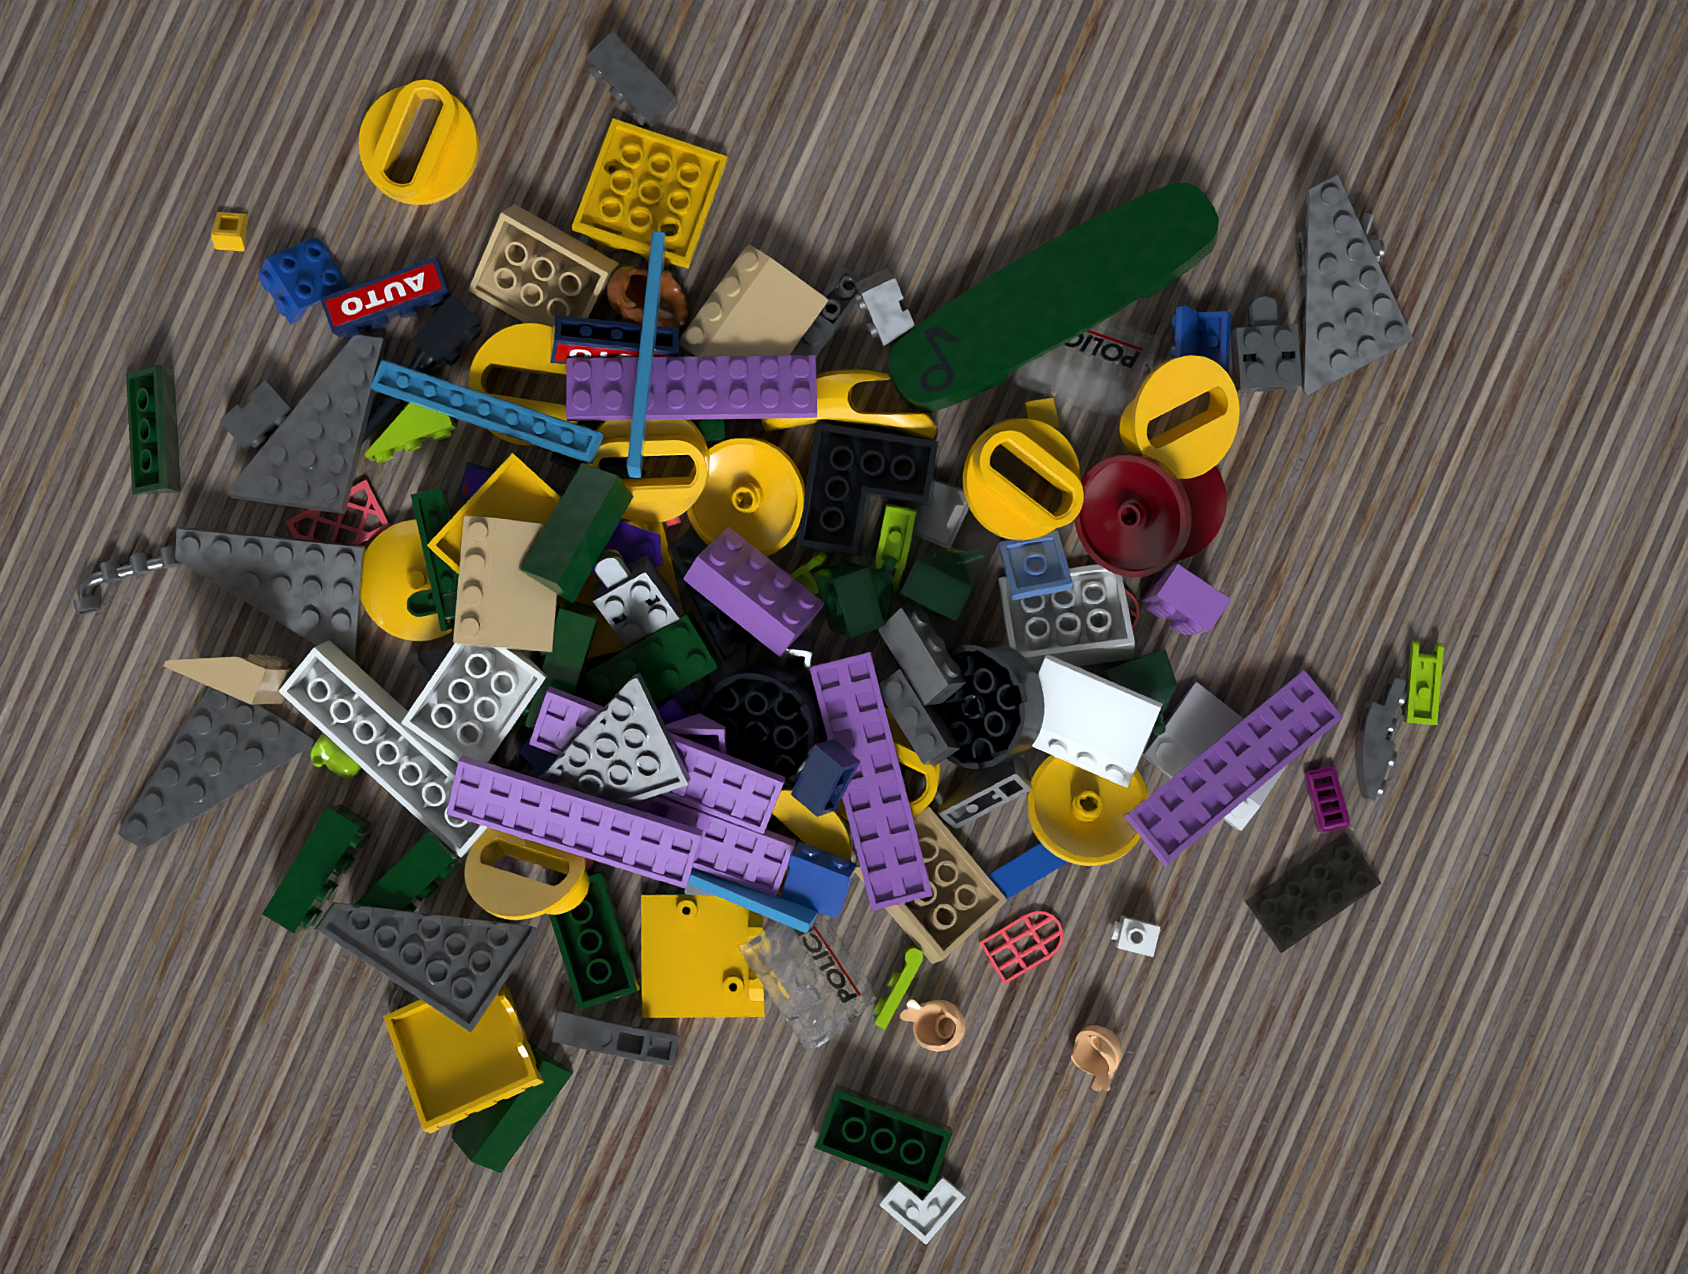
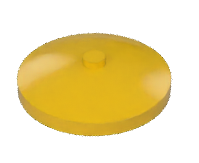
(752, 492)
(391, 574)
(1082, 813)

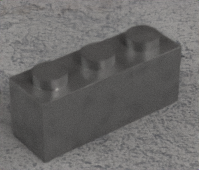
(630, 81)
(922, 655)
(918, 722)

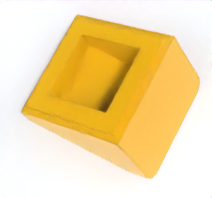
(230, 231)
(1042, 410)

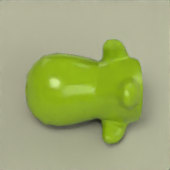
(337, 761)

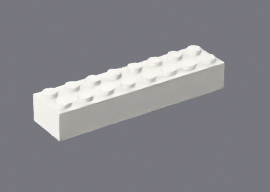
(369, 729)

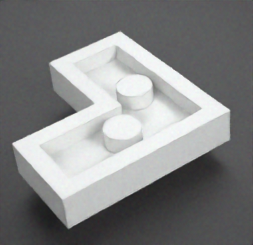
(925, 1214)

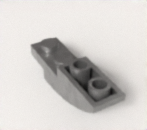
(831, 317)
(1372, 750)
(615, 1039)

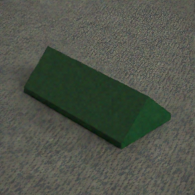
(153, 431)
(577, 531)
(498, 1131)

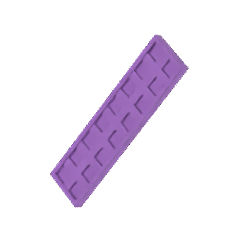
(694, 388)
(1233, 768)
(717, 782)
(876, 794)
(573, 821)
(728, 848)

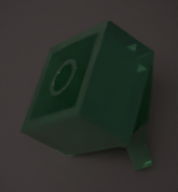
(941, 581)
(856, 596)
(1148, 676)

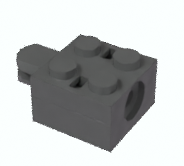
(1268, 351)
(633, 597)

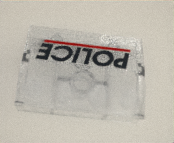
(1095, 369)
(809, 978)

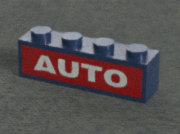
(386, 298)
(605, 339)

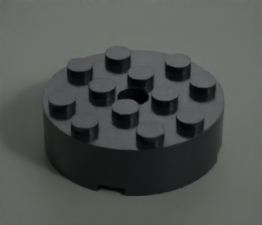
(997, 708)
(767, 717)

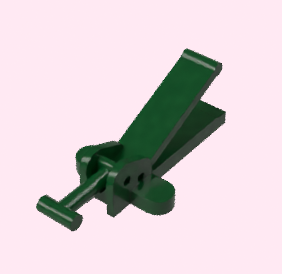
(432, 515)

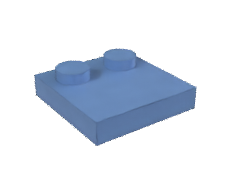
(1035, 566)

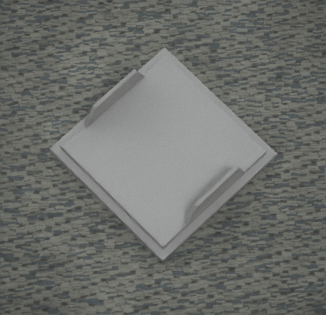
(944, 517)

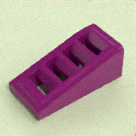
(1337, 796)

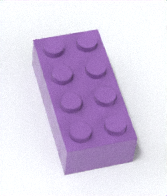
(753, 591)
(1184, 600)

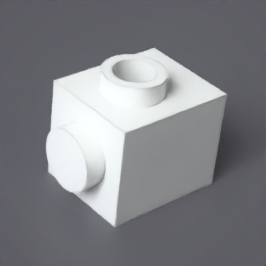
(1135, 935)

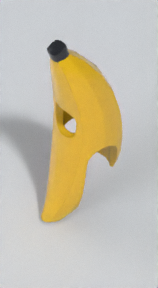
(836, 403)

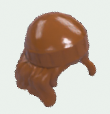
(627, 297)

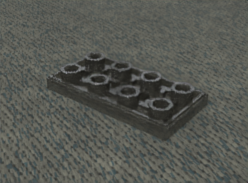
(1313, 892)

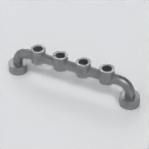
(113, 572)

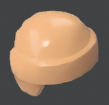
(936, 1023)
(1097, 1053)

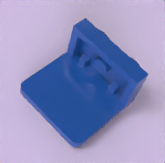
(300, 278)
(1202, 335)
(818, 879)

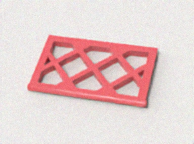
(361, 536)

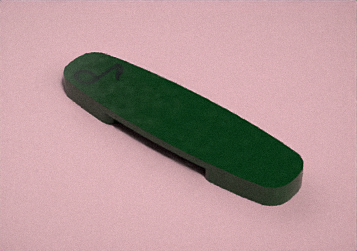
(1053, 296)

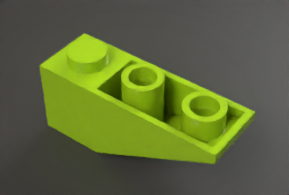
(409, 431)

